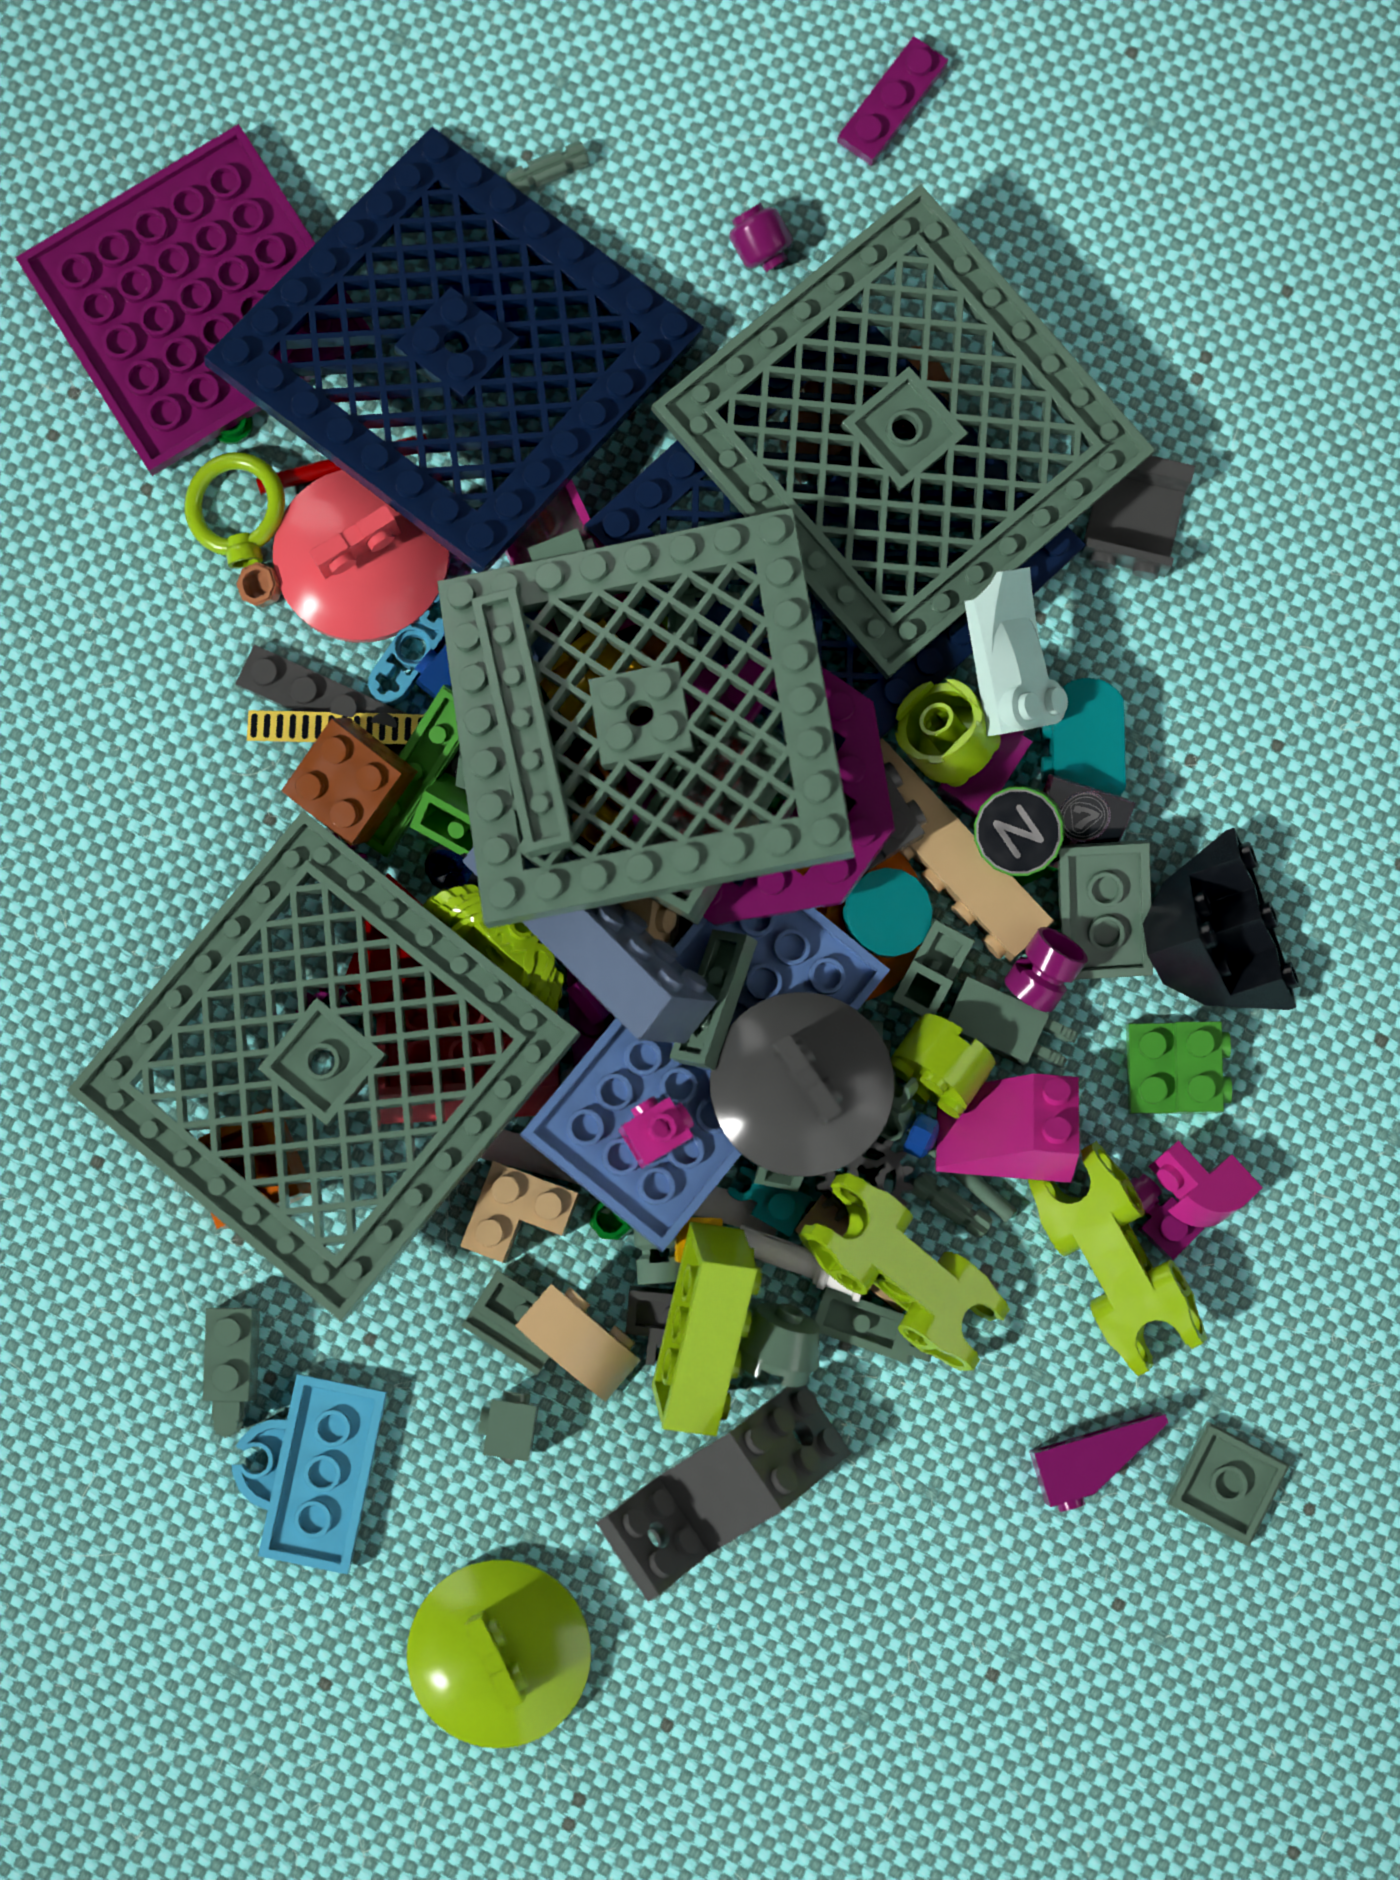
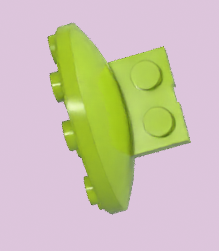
(499, 1653)

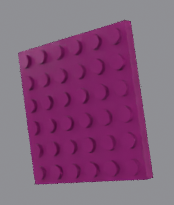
(163, 280)

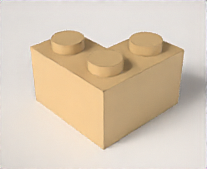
(508, 1200)

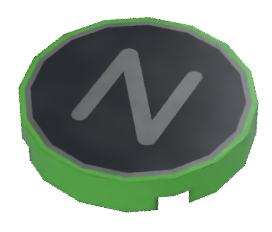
(1019, 830)

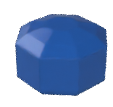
(922, 1136)

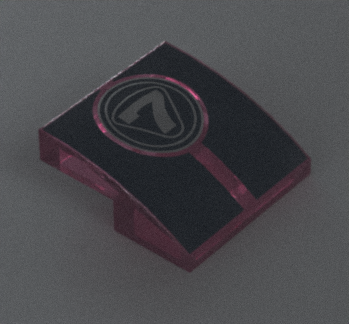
(1088, 812)

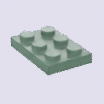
(1104, 905)

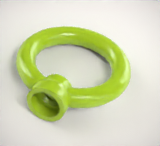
(240, 548)

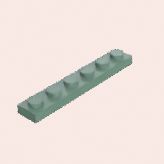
(522, 723)

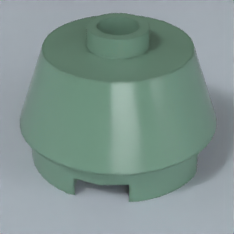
(781, 1343)

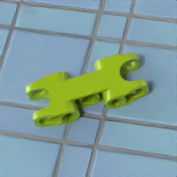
(882, 1255)
(1131, 1285)

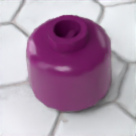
(761, 237)

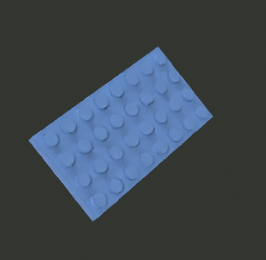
(620, 1072)

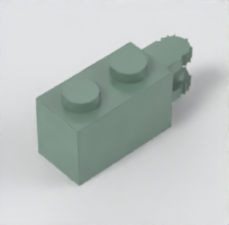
(1005, 1023)
(230, 1365)

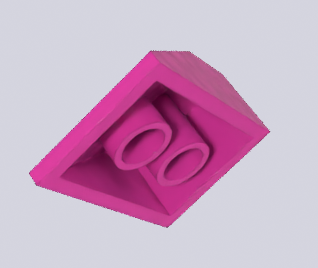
(1014, 1130)

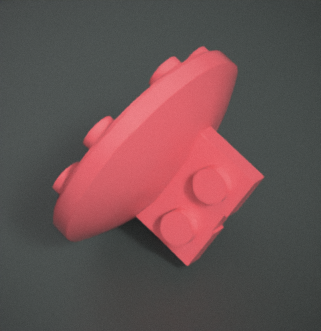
(355, 562)

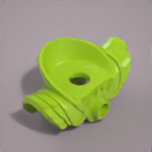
(507, 946)

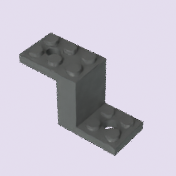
(723, 1489)

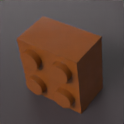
(349, 781)

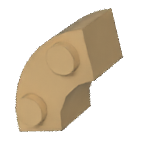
(578, 1341)

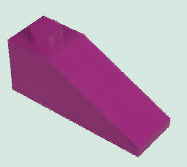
(1086, 1462)

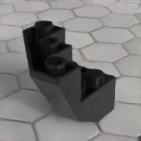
(1217, 934)

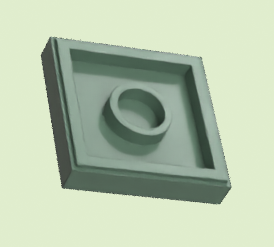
(1227, 1483)

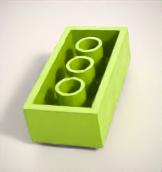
(705, 1329)

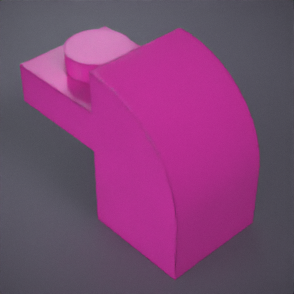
(1203, 1196)

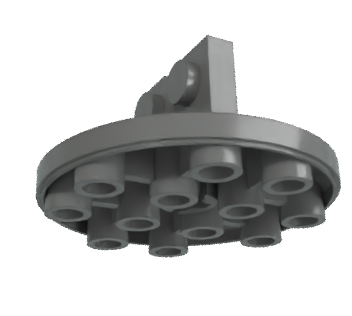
(802, 1084)

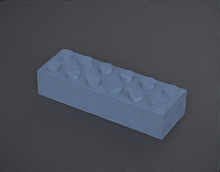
(624, 967)

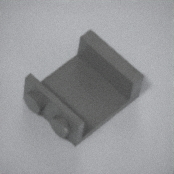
(1139, 519)

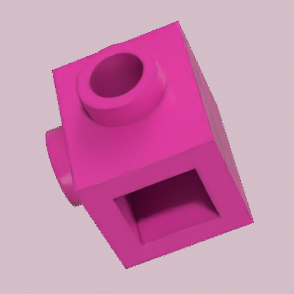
(656, 1130)

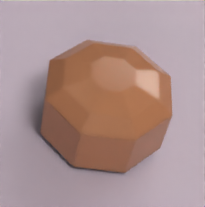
(259, 584)

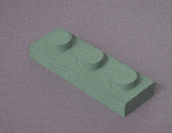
(725, 971)

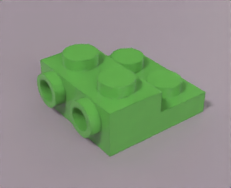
(1177, 1068)

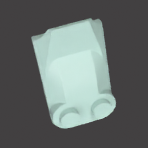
(1010, 658)

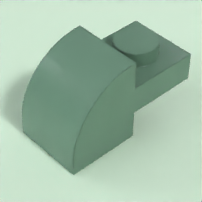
(933, 969)

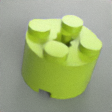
(945, 732)
(943, 1063)

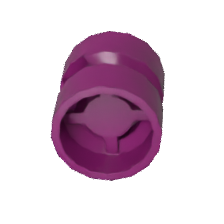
(1049, 963)

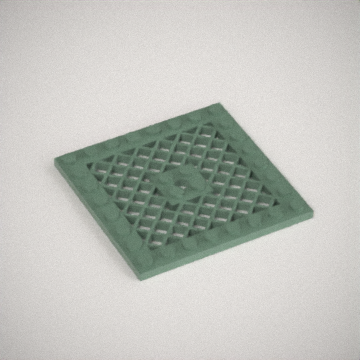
(1002, 316)
(302, 852)
(690, 861)

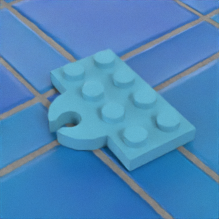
(314, 1472)

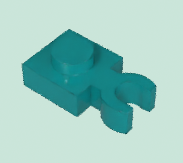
(773, 1205)

